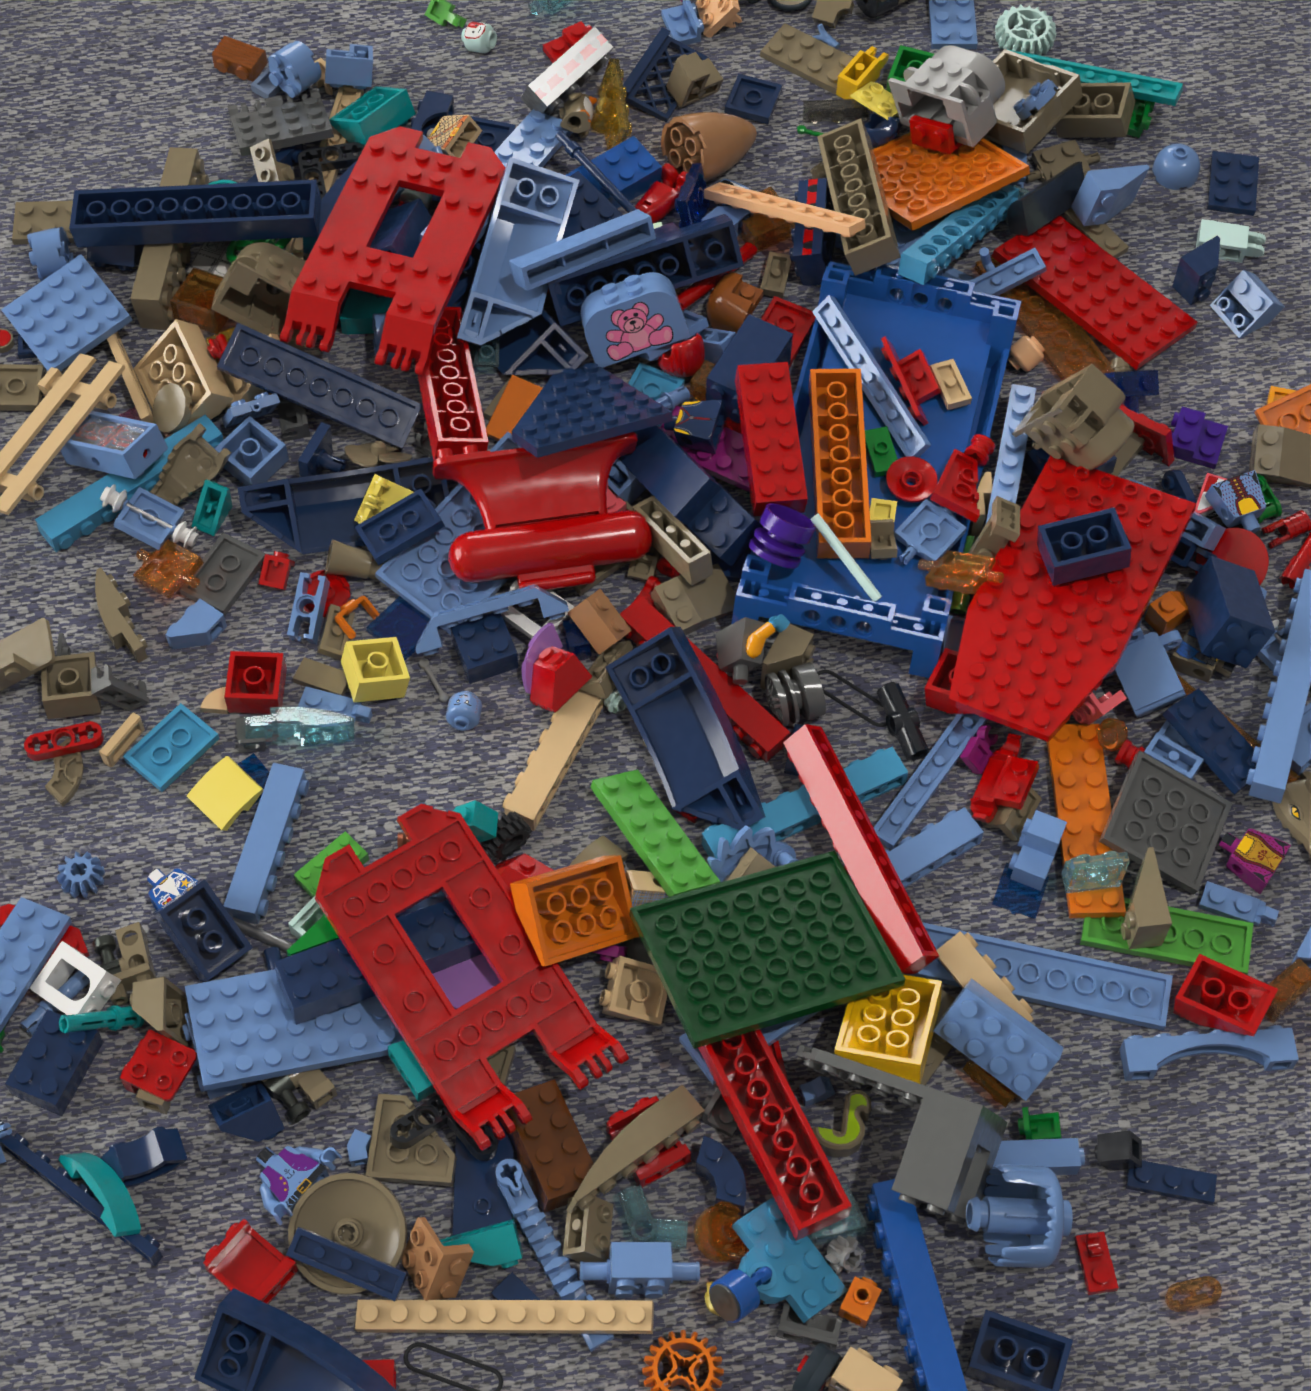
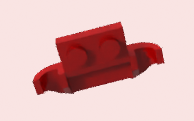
(1004, 781)

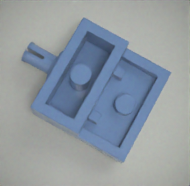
(1174, 751)

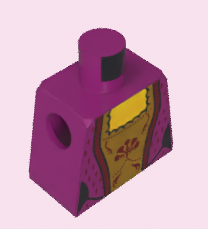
(1254, 857)

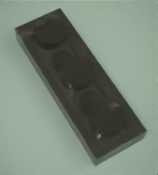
(834, 111)

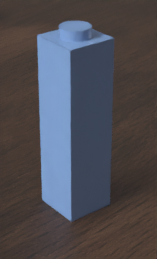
(1059, 1155)

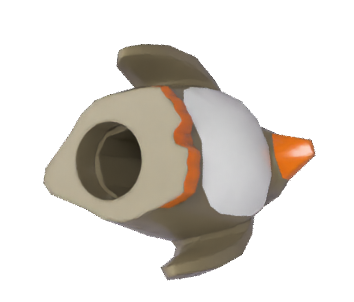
(578, 111)

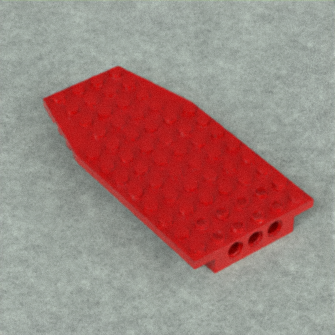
(1043, 648)

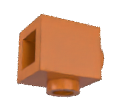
(860, 1301)

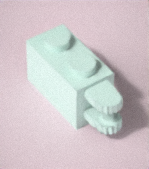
(1235, 240)

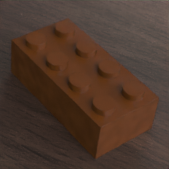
(549, 1146)

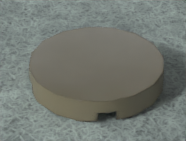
(172, 408)

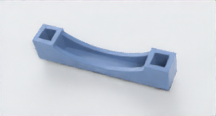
(1269, 1047)

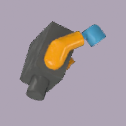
(742, 645)

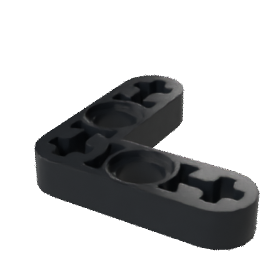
(316, 168)
(421, 1130)

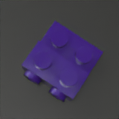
(1197, 438)

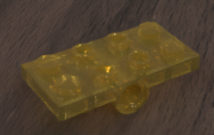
(611, 109)

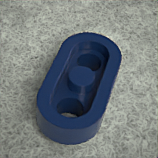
(1177, 485)

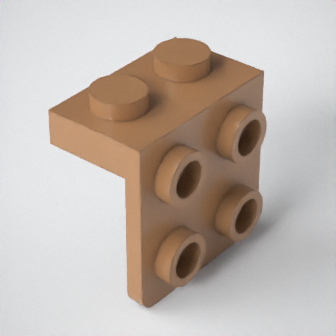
(435, 1267)

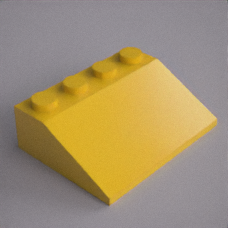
(892, 1028)

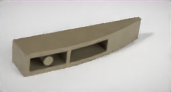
(639, 1143)

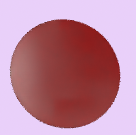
(1243, 549)

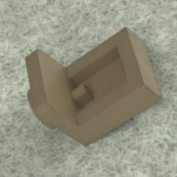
(882, 539)

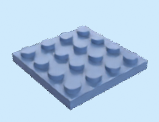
(67, 314)

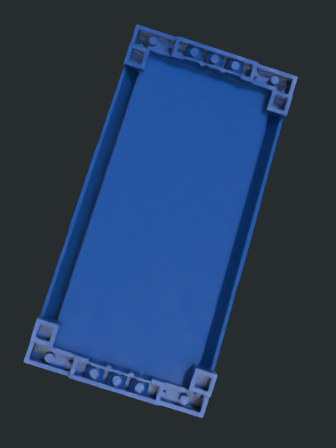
(978, 335)

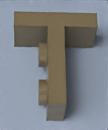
(999, 529)

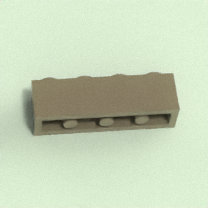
(676, 542)

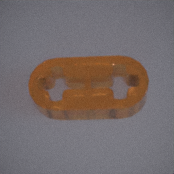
(1191, 1287)

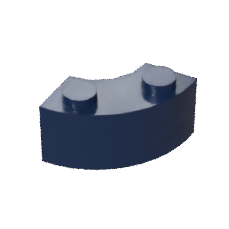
(147, 1156)
(722, 1172)

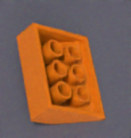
(575, 909)

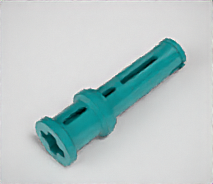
(113, 1018)

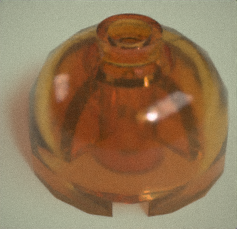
(715, 1234)

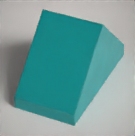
(212, 507)

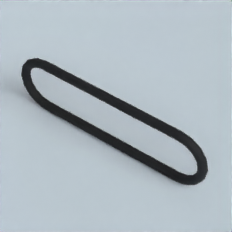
(848, 706)
(449, 1354)

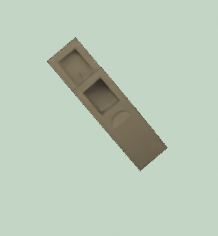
(115, 616)

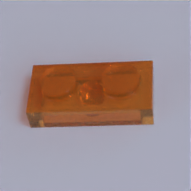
(994, 1087)

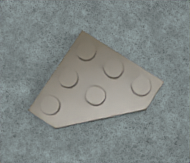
(423, 1163)

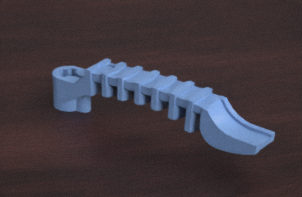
(541, 1238)

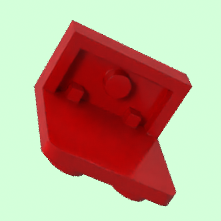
(933, 134)
(158, 1066)

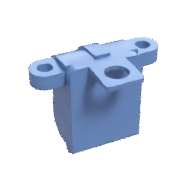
(1148, 672)

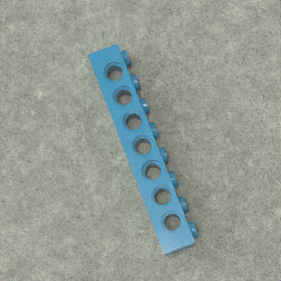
(955, 235)

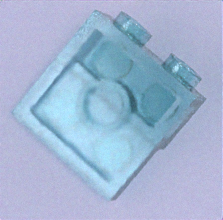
(1094, 872)

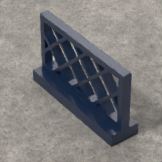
(644, 69)

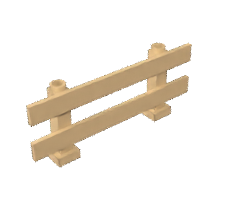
(55, 389)

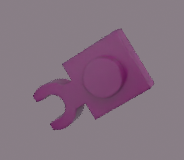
(977, 750)
(611, 952)

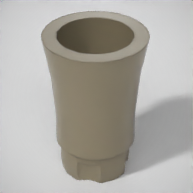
(350, 561)

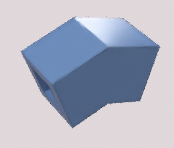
(816, 1090)
(358, 1148)

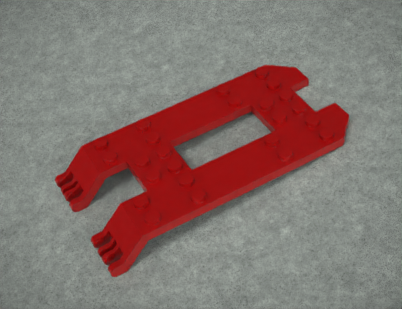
(416, 284)
(446, 1041)

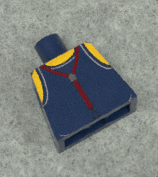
(699, 425)

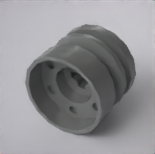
(800, 693)

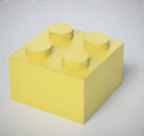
(375, 669)

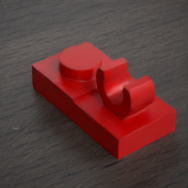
(1096, 1263)

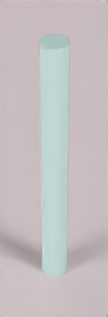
(846, 558)

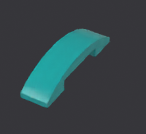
(119, 1209)

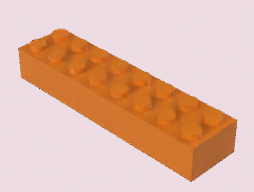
(840, 460)

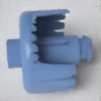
(1019, 1204)

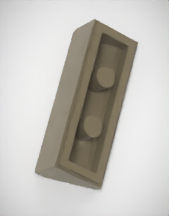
(601, 682)

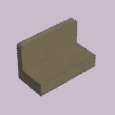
(1012, 820)

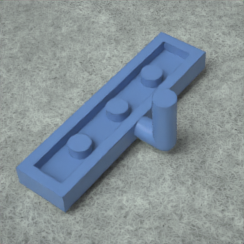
(1008, 274)

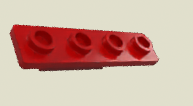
(915, 377)

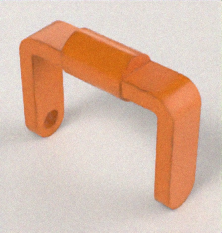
(351, 606)

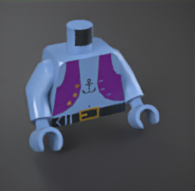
(290, 1175)

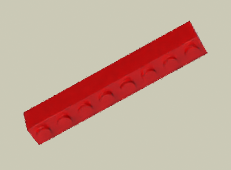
(748, 718)

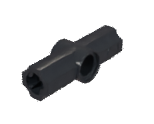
(902, 721)

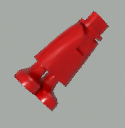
(661, 196)

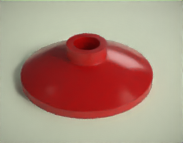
(911, 470)

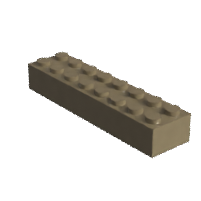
(859, 192)
(164, 265)

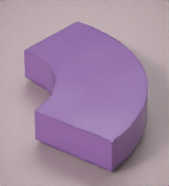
(543, 639)

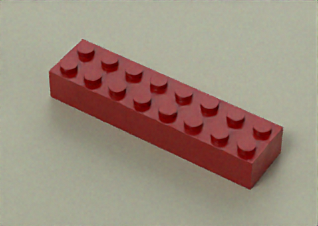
(451, 391)
(777, 1133)

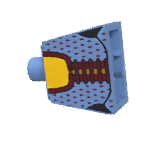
(1238, 501)

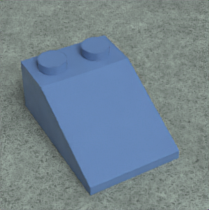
(1107, 193)

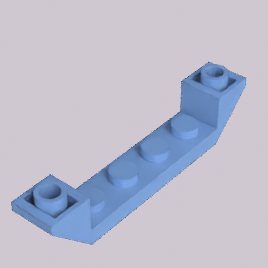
(431, 639)

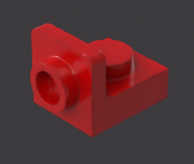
(276, 570)

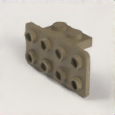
(25, 653)

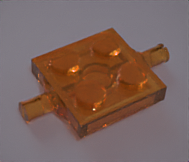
(168, 569)
(960, 572)

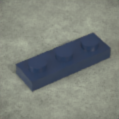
(1173, 1182)

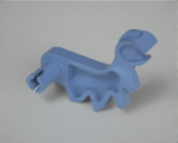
(763, 842)

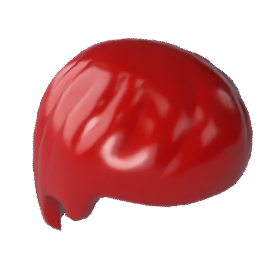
(683, 358)

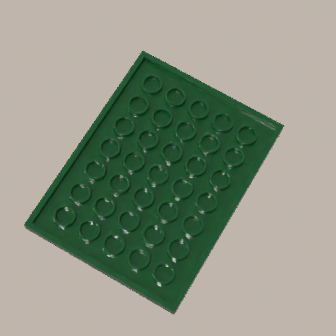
(765, 948)

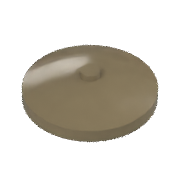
(355, 1214)

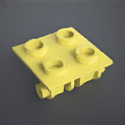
(876, 99)
(380, 496)

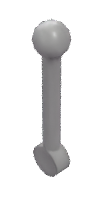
(424, 664)

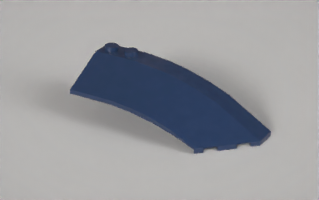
(323, 507)

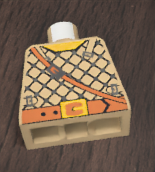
(454, 133)

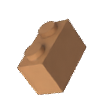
(599, 621)

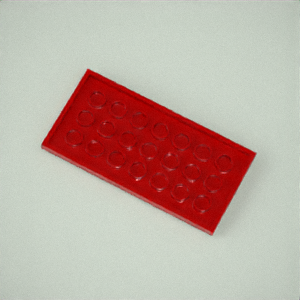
(1100, 293)

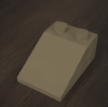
(1281, 455)
(696, 604)
(1148, 912)

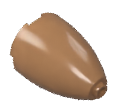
(708, 139)

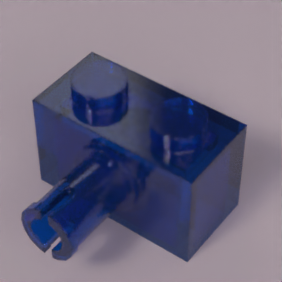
(1135, 385)

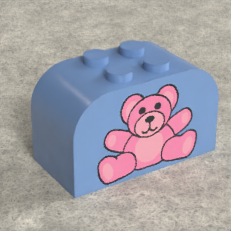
(632, 318)

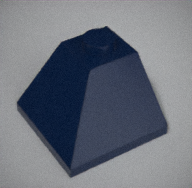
(248, 1113)

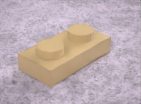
(951, 383)

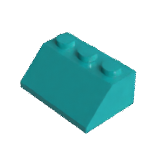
(374, 113)

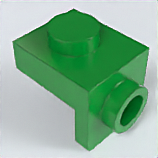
(1040, 1125)

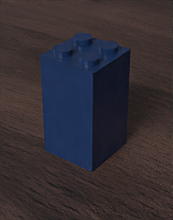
(402, 229)
(753, 344)
(1228, 612)

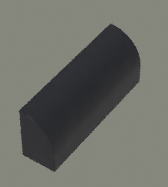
(1045, 201)

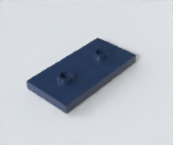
(476, 1192)

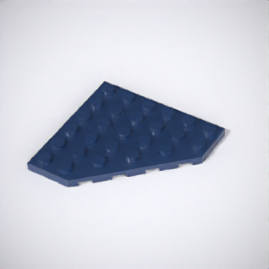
(584, 409)

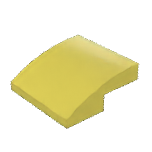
(225, 793)

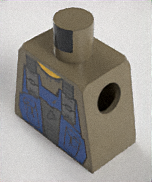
(1192, 662)

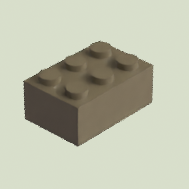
(1101, 112)

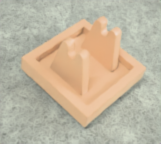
(718, 14)

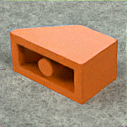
(1167, 612)

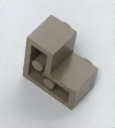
(693, 79)

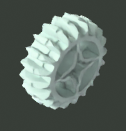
(1027, 26)

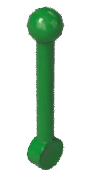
(801, 129)

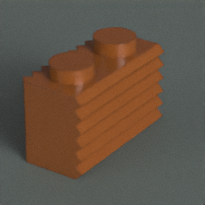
(239, 58)

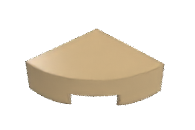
(215, 702)

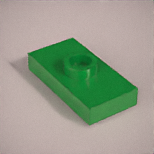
(880, 450)

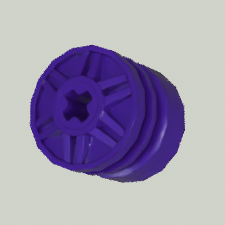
(782, 535)

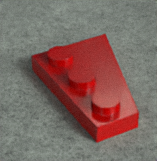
(957, 486)

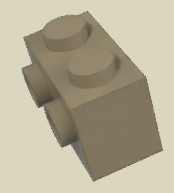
(589, 1232)

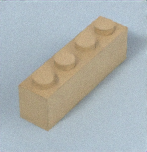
(965, 962)

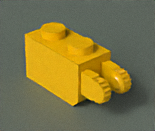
(860, 71)

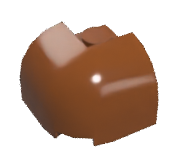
(732, 302)

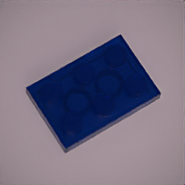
(691, 200)

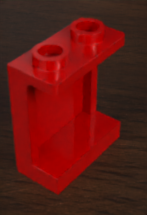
(665, 1162)
(249, 1263)

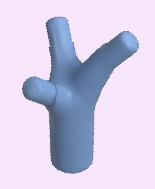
(825, 37)

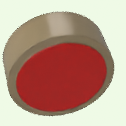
(6, 340)

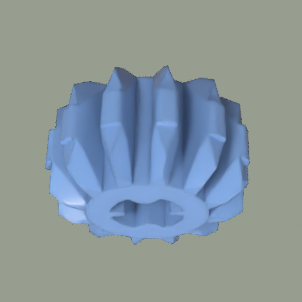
(74, 882)

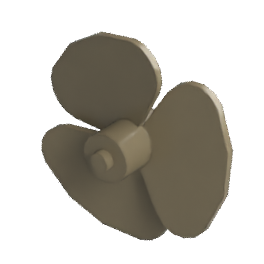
(375, 454)

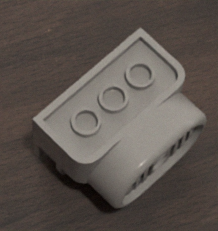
(952, 89)

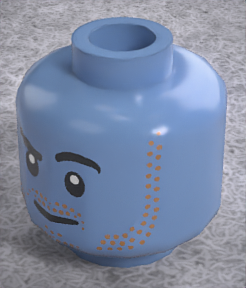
(464, 710)

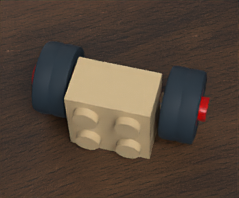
(854, 1372)

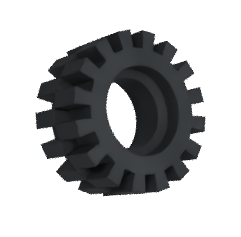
(510, 835)

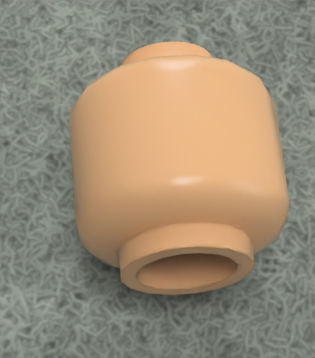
(1026, 353)

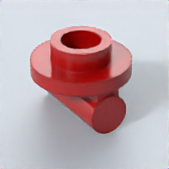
(217, 346)

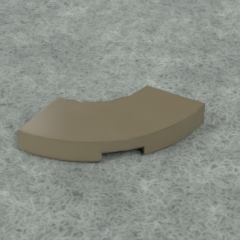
(66, 776)

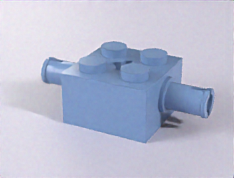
(640, 1269)

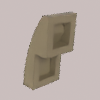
(645, 566)

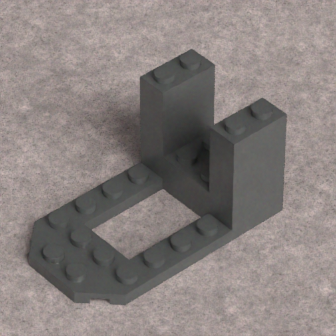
(949, 1143)

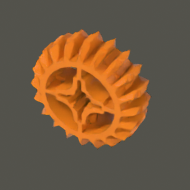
(693, 1363)

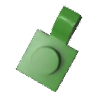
(442, 13)

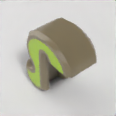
(848, 1141)

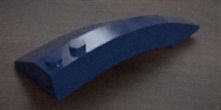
(531, 348)
(687, 731)
(271, 1350)

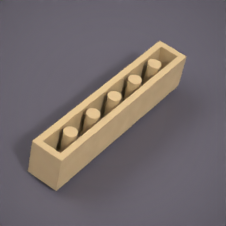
(553, 757)

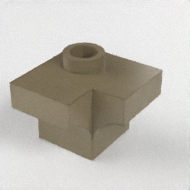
(830, 11)

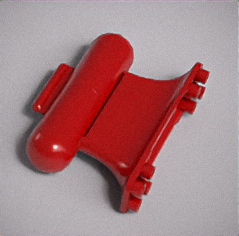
(543, 514)

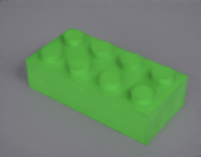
(309, 874)

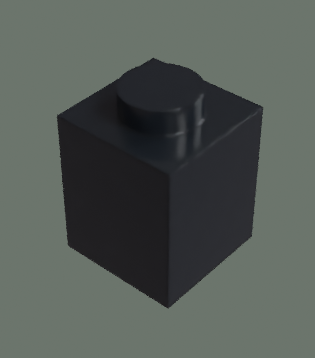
(1119, 1150)

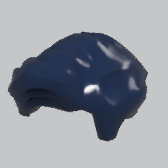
(882, 130)

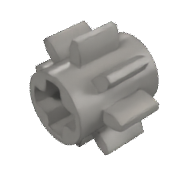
(844, 1254)

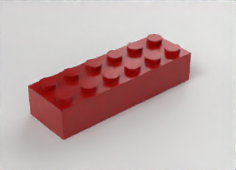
(770, 436)

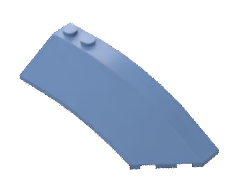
(525, 217)

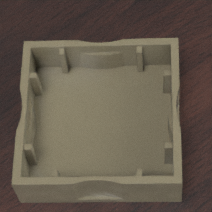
(1020, 76)

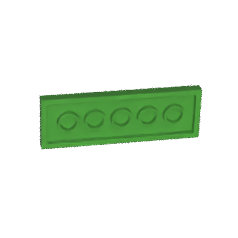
(653, 833)
(1189, 935)

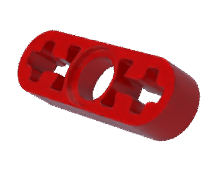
(43, 737)

